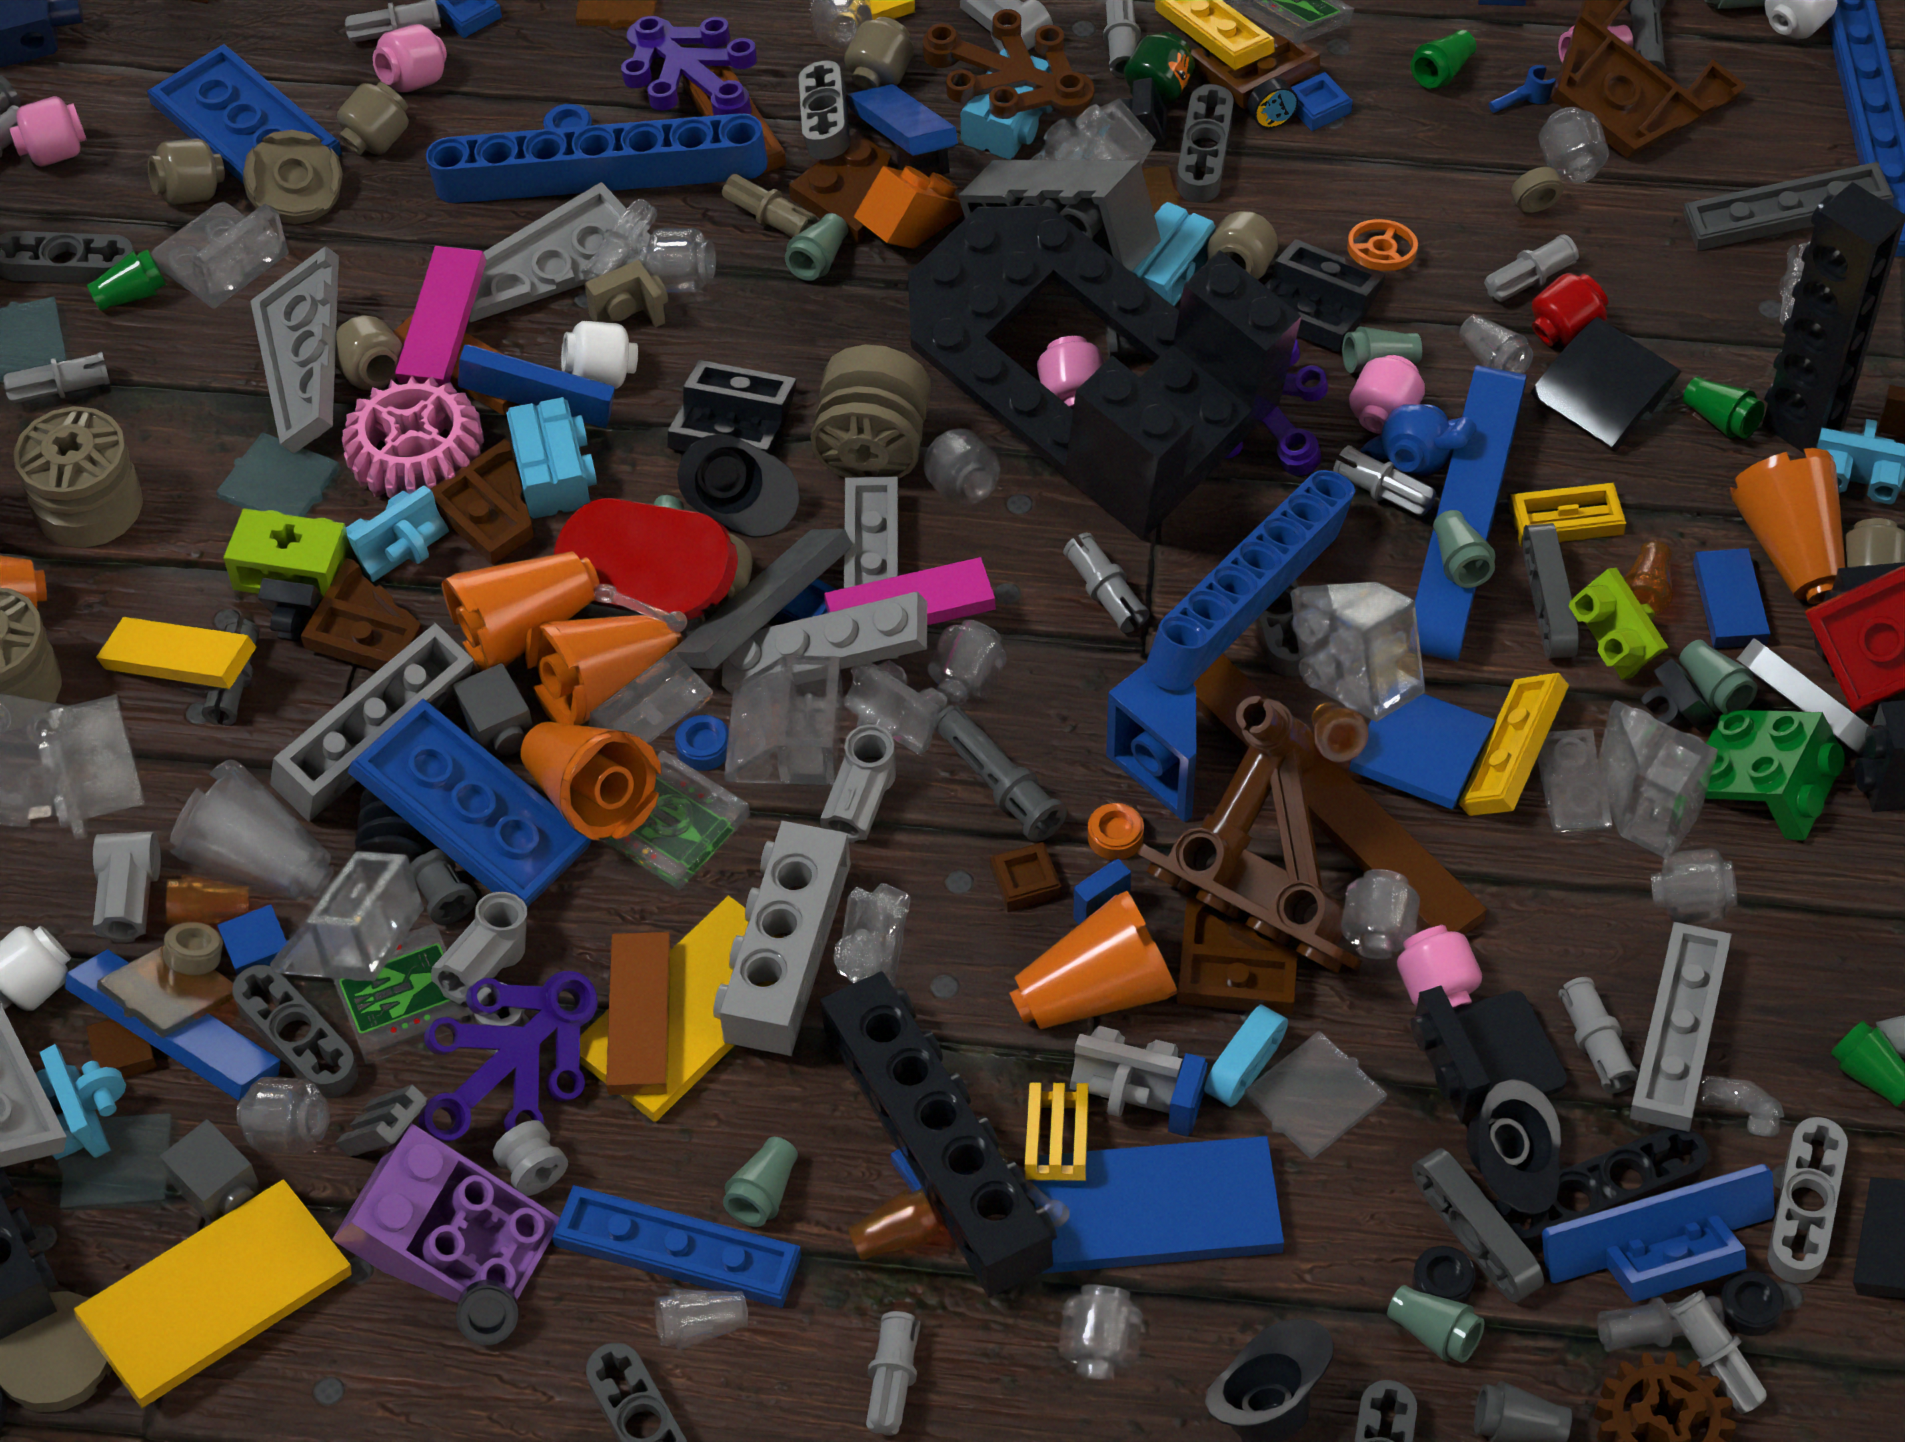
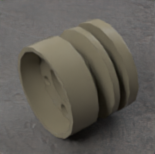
(871, 412)
(78, 477)
(26, 656)

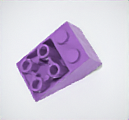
(444, 1220)

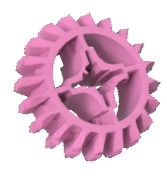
(410, 424)

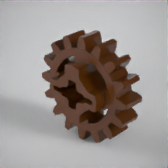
(1673, 1394)

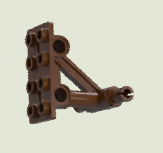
(1243, 880)

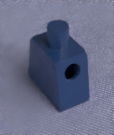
(31, 26)

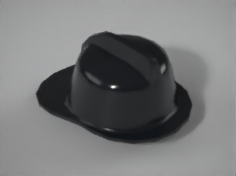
(738, 485)
(1517, 1146)
(1271, 1381)

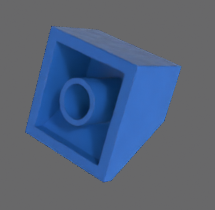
(1155, 739)

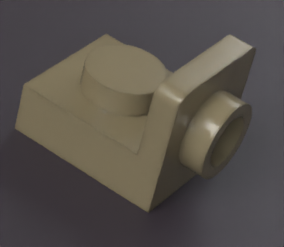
(625, 292)

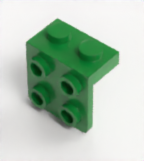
(1778, 760)

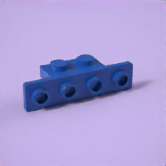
(1665, 1237)

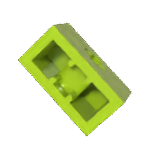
(285, 550)

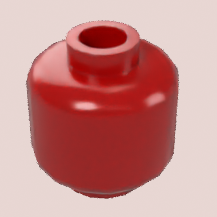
(1567, 308)

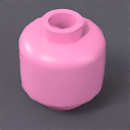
(409, 58)
(48, 131)
(1068, 365)
(1384, 386)
(1438, 959)

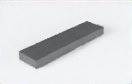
(1775, 206)
(763, 598)

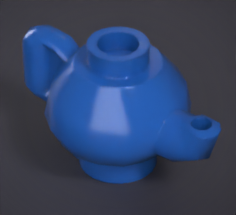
(1419, 439)

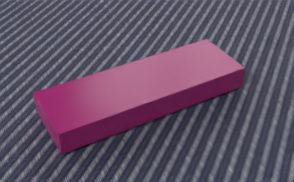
(441, 315)
(949, 590)

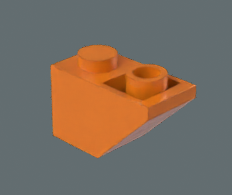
(908, 206)

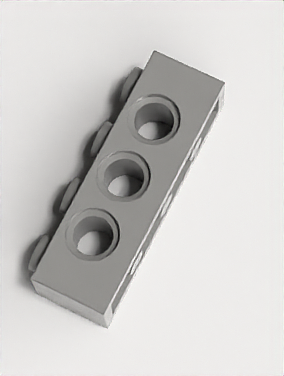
(316, 764)
(773, 1014)

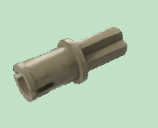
(768, 206)

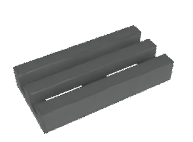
(375, 1128)

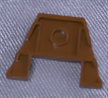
(1627, 91)

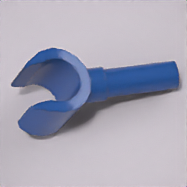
(1533, 90)

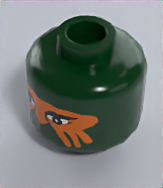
(1164, 59)

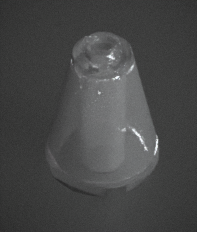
(250, 837)

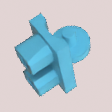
(1867, 461)
(397, 533)
(79, 1099)

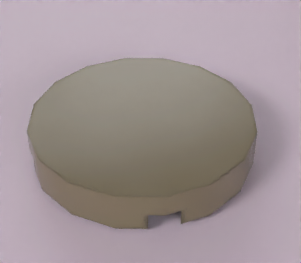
(293, 176)
(52, 1360)

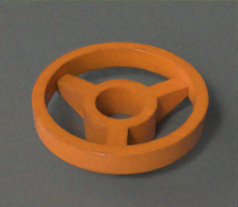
(1387, 259)

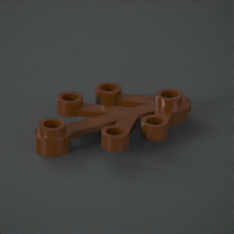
(1063, 89)

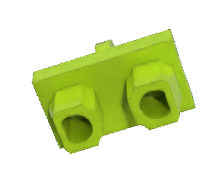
(1618, 623)

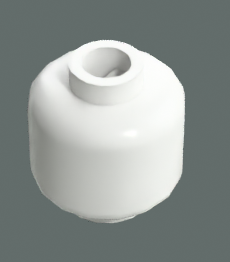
(1798, 17)
(599, 352)
(30, 967)

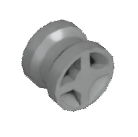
(530, 1157)

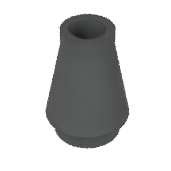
(1518, 1416)

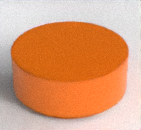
(1115, 831)

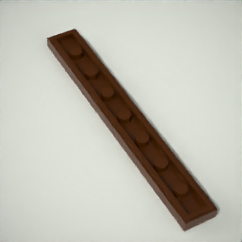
(1349, 813)

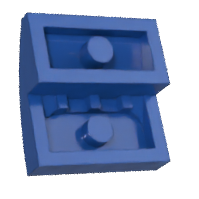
(1425, 749)

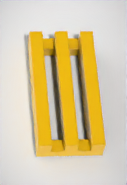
(1570, 520)
(1057, 1100)

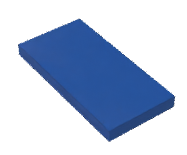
(230, 107)
(469, 804)
(1167, 1205)

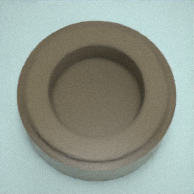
(1537, 189)
(192, 948)

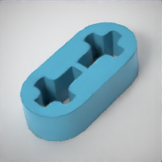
(1246, 1055)

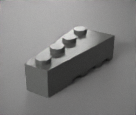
(1097, 196)

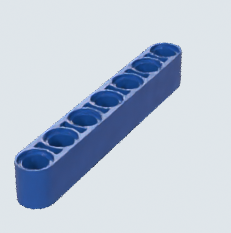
(583, 156)
(1474, 490)
(1248, 580)

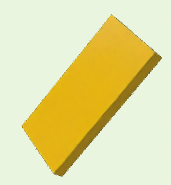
(695, 1036)
(212, 1292)

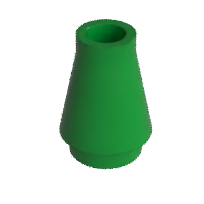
(1441, 59)
(127, 281)
(1727, 407)
(1872, 1061)

